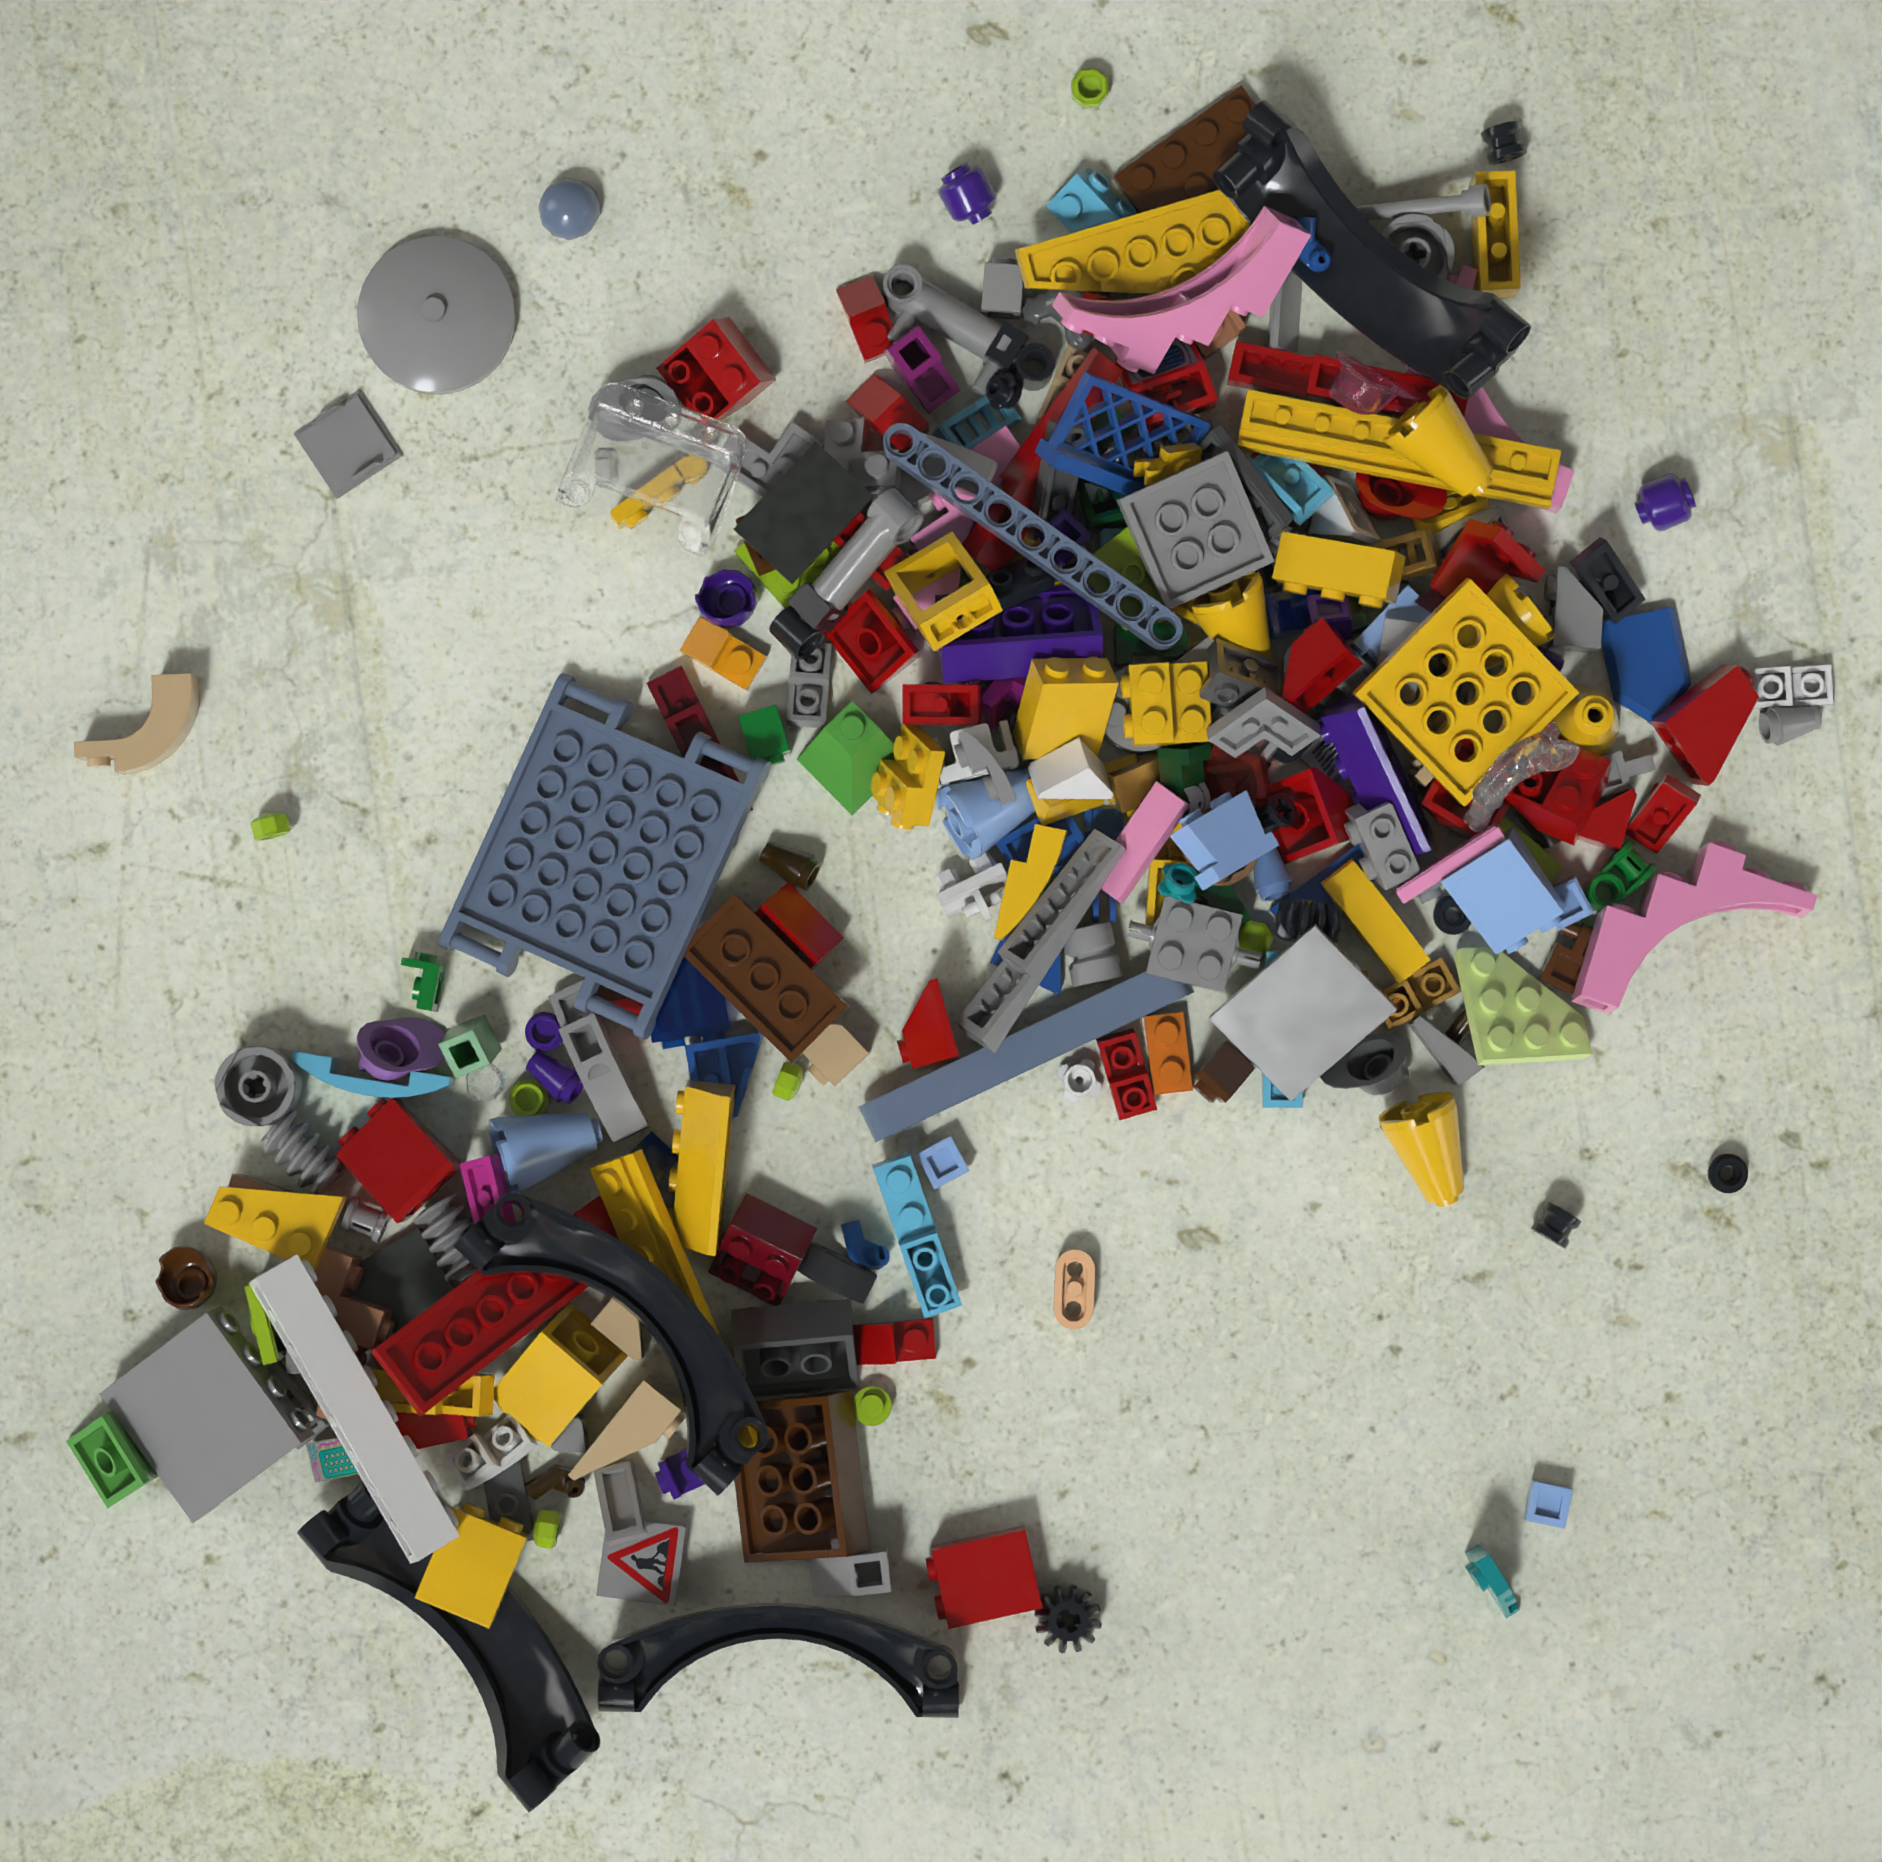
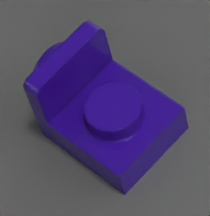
(676, 1476)

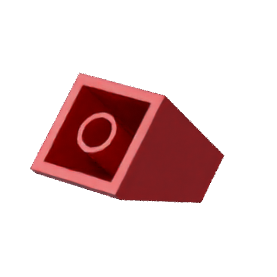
(397, 1159)

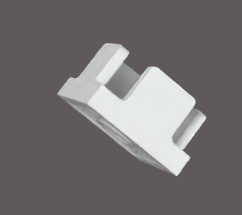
(1007, 759)

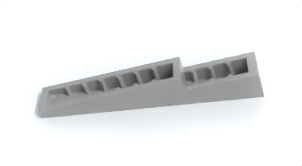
(1039, 941)

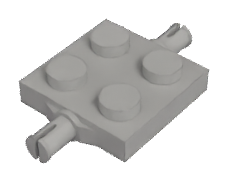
(1194, 944)

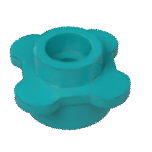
(1179, 882)

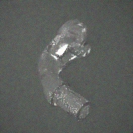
(1516, 763)

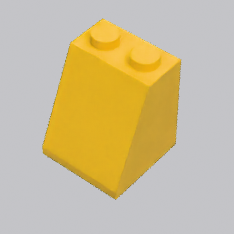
(558, 1375)

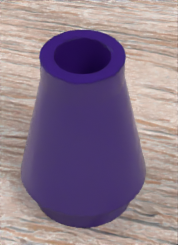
(556, 1077)

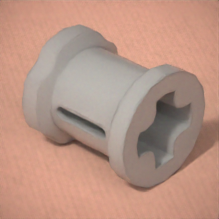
(365, 1219)

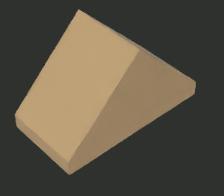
(621, 1329)

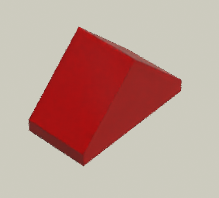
(1609, 822)

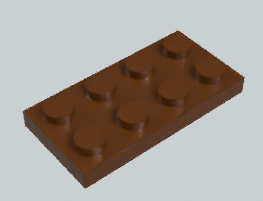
(1186, 160)
(763, 978)

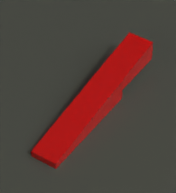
(1311, 377)
(1023, 468)

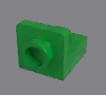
(429, 986)

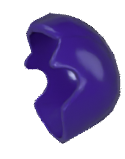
(727, 598)

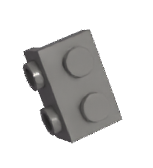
(1383, 843)

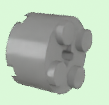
(1425, 240)
(237, 1095)

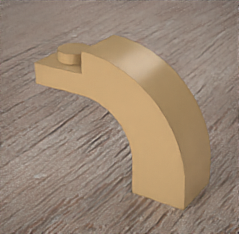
(165, 730)

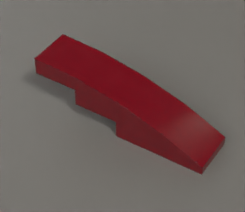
(685, 715)

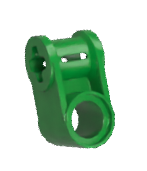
(1622, 873)

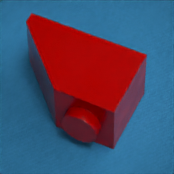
(885, 407)
(1317, 665)

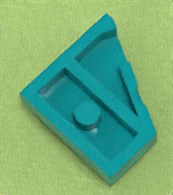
(1487, 1576)

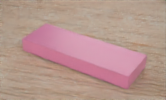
(1144, 838)
(1451, 862)

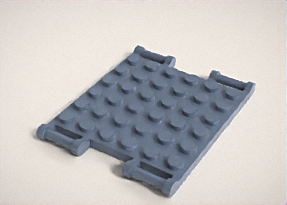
(603, 854)

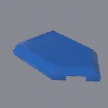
(1645, 661)

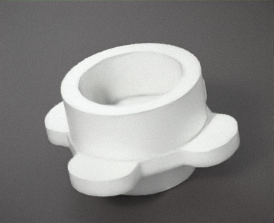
(1069, 1074)

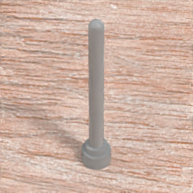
(1473, 201)

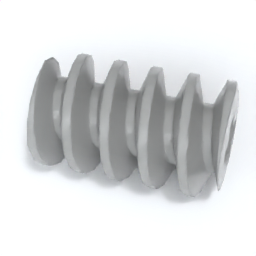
(302, 1154)
(447, 1230)

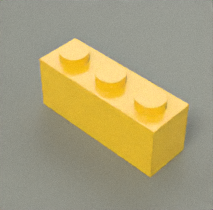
(1496, 237)
(1338, 569)

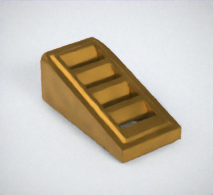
(1409, 541)

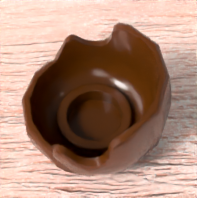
(186, 1277)

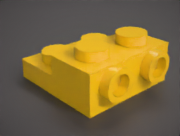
(1165, 704)
(910, 782)

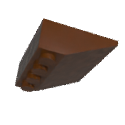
(806, 1484)

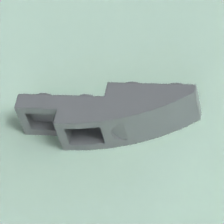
(599, 1066)

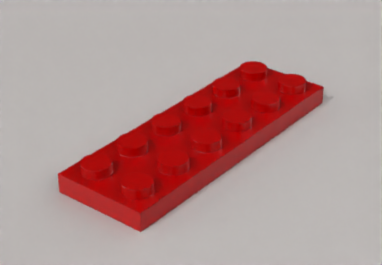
(469, 1332)

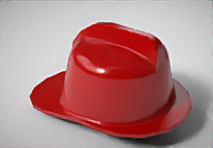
(1393, 498)

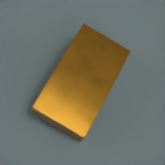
(1134, 782)
(1421, 991)

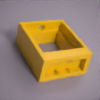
(939, 621)

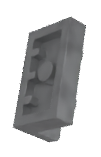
(1239, 674)

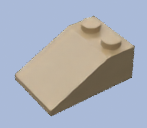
(639, 1423)

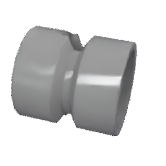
(1092, 955)

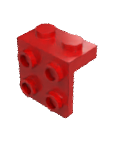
(1485, 555)

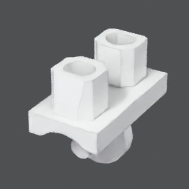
(974, 893)

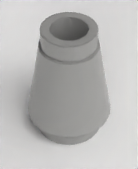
(1787, 723)

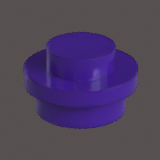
(543, 1032)

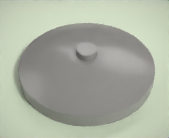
(436, 315)

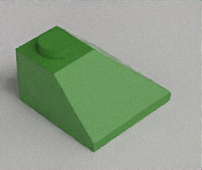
(848, 756)

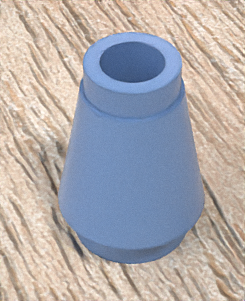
(1271, 877)

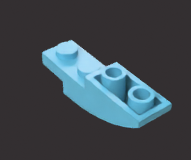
(917, 1235)

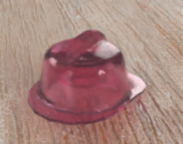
(1366, 389)

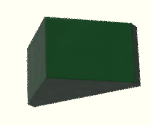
(1099, 506)

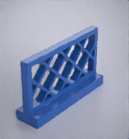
(1103, 468)

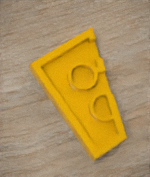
(277, 1220)

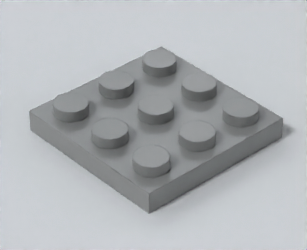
(1195, 530)

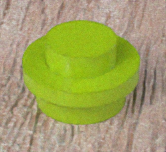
(528, 1098)
(872, 1405)

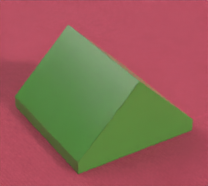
(111, 1459)

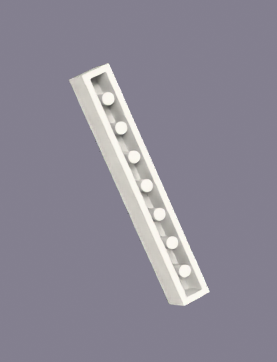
(355, 1409)

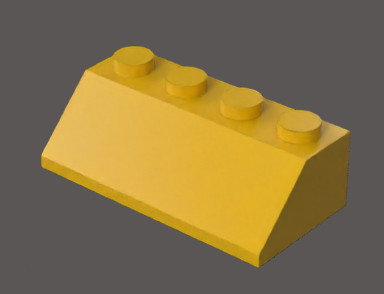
(702, 1164)

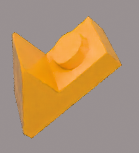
(723, 653)

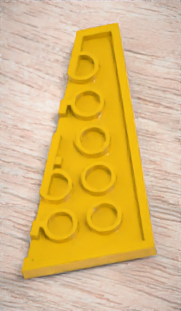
(1137, 251)

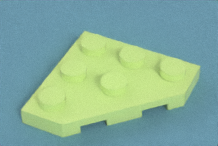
(1515, 1014)

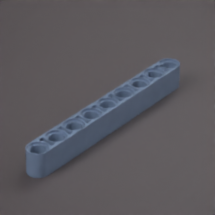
(1023, 518)
(1019, 1053)

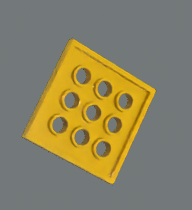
(1493, 692)

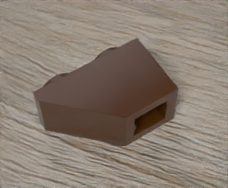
(1222, 1073)

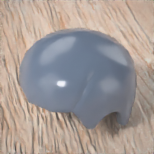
(569, 208)

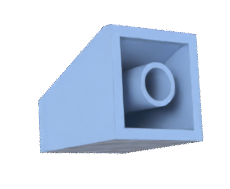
(1506, 894)

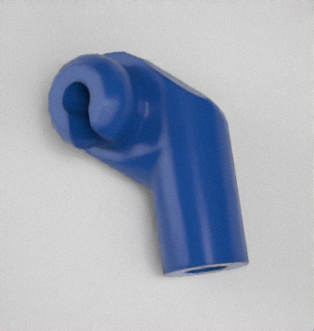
(1314, 254)
(861, 1250)

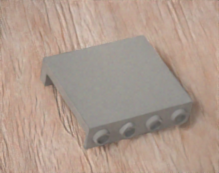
(207, 1412)

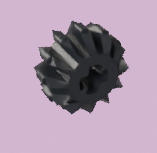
(1298, 915)
(1060, 1630)

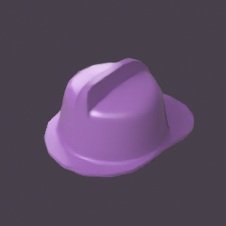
(399, 1047)

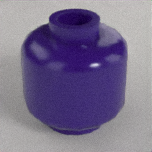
(967, 193)
(1665, 502)

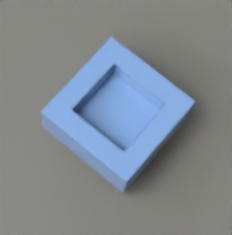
(942, 1162)
(1548, 1504)

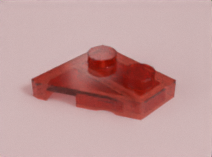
(1236, 774)

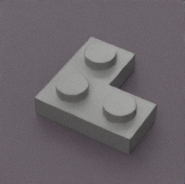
(847, 444)
(763, 470)
(1263, 717)

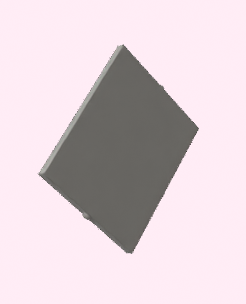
(1303, 1012)

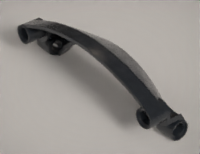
(1411, 313)
(709, 1379)
(673, 1644)
(525, 1686)

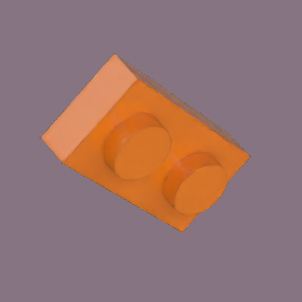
(1168, 1053)

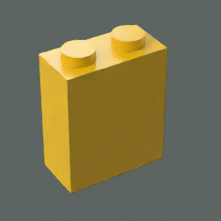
(1063, 703)
(475, 1568)

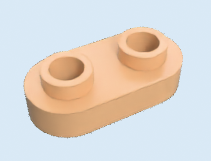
(1074, 1288)

